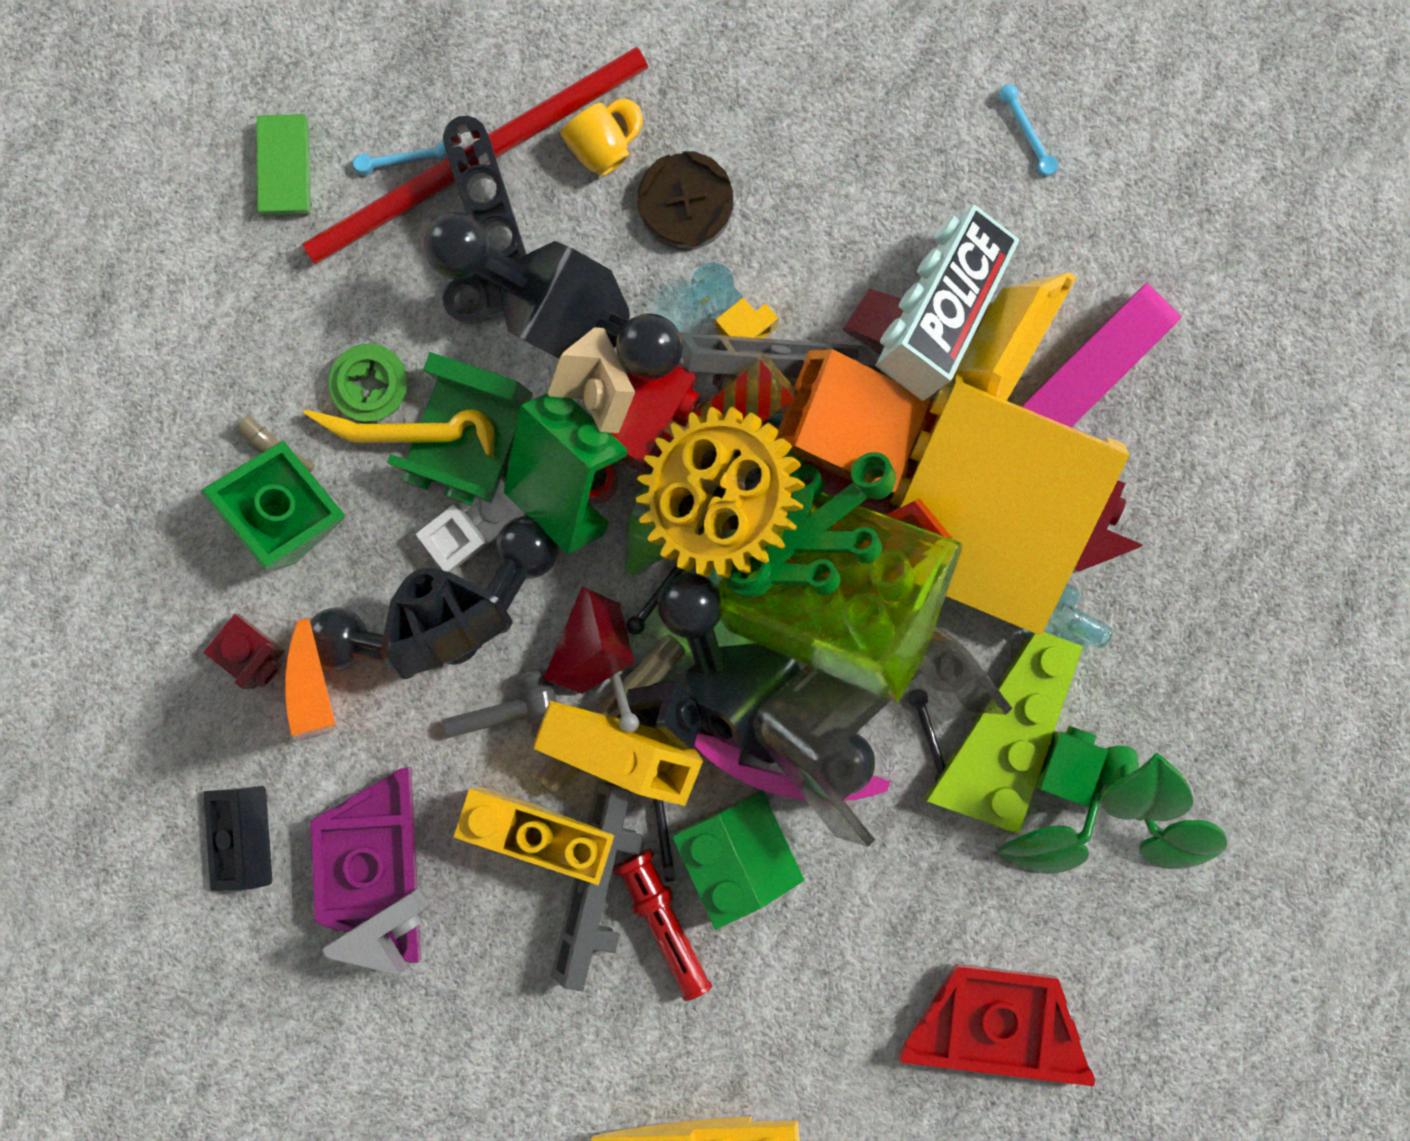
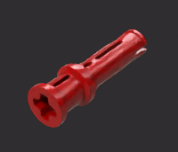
(652, 896)

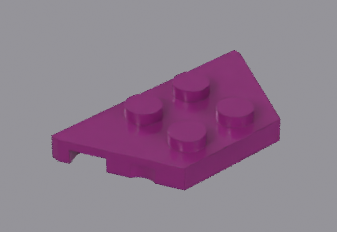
(367, 858)

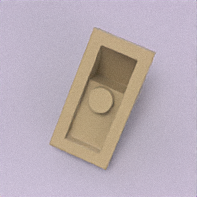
(594, 374)

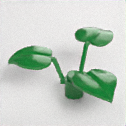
(1127, 793)

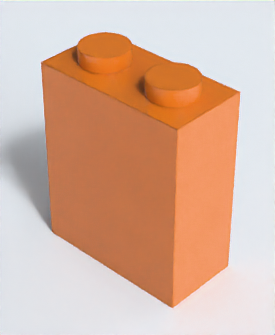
(848, 413)

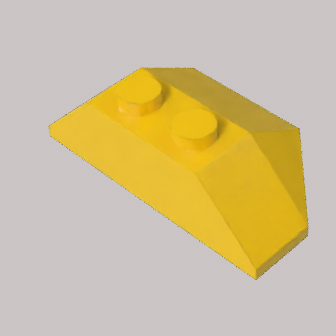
(1011, 333)

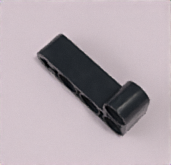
(490, 214)

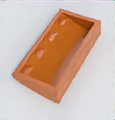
(305, 687)

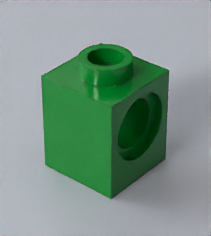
(1072, 766)

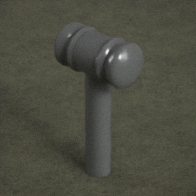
(535, 699)

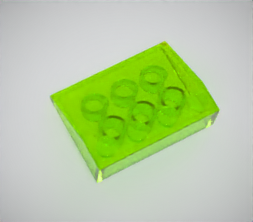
(873, 623)

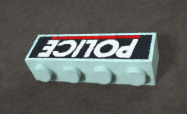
(946, 302)

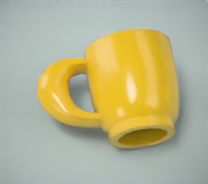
(598, 138)

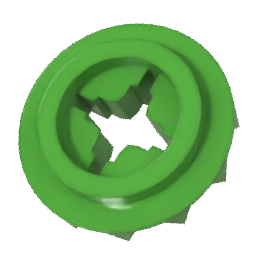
(357, 364)

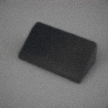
(238, 838)

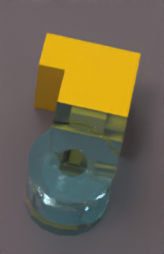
(726, 307)

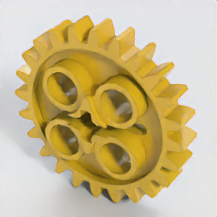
(759, 510)

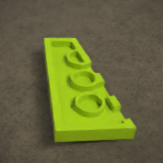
(1003, 754)

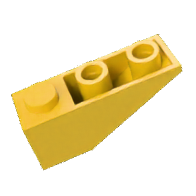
(637, 761)
(533, 834)

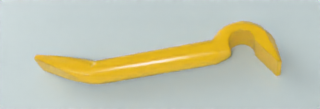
(411, 431)

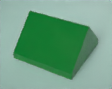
(274, 507)

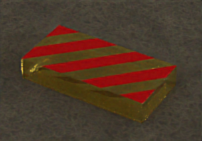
(755, 390)

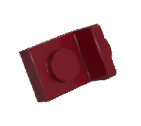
(245, 653)

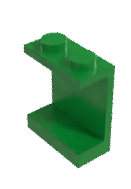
(463, 463)
(554, 469)

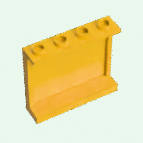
(1013, 495)

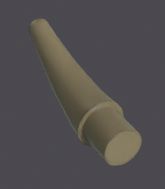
(262, 439)

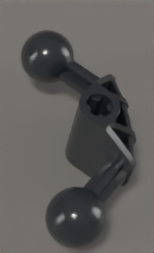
(555, 296)
(436, 613)
(731, 679)

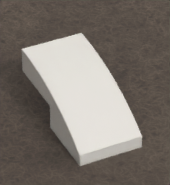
(467, 529)

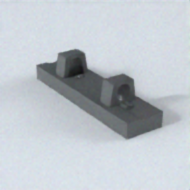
(732, 354)
(581, 923)

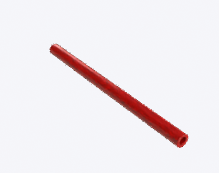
(502, 140)

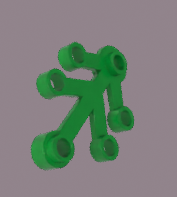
(811, 533)

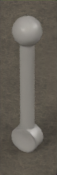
(628, 721)

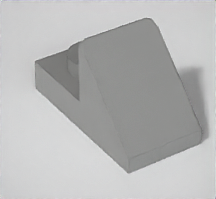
(370, 943)

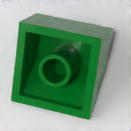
(738, 859)

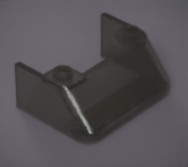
(816, 714)

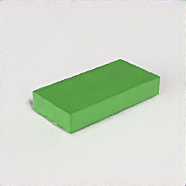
(283, 165)

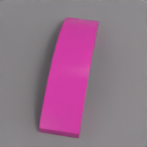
(778, 783)

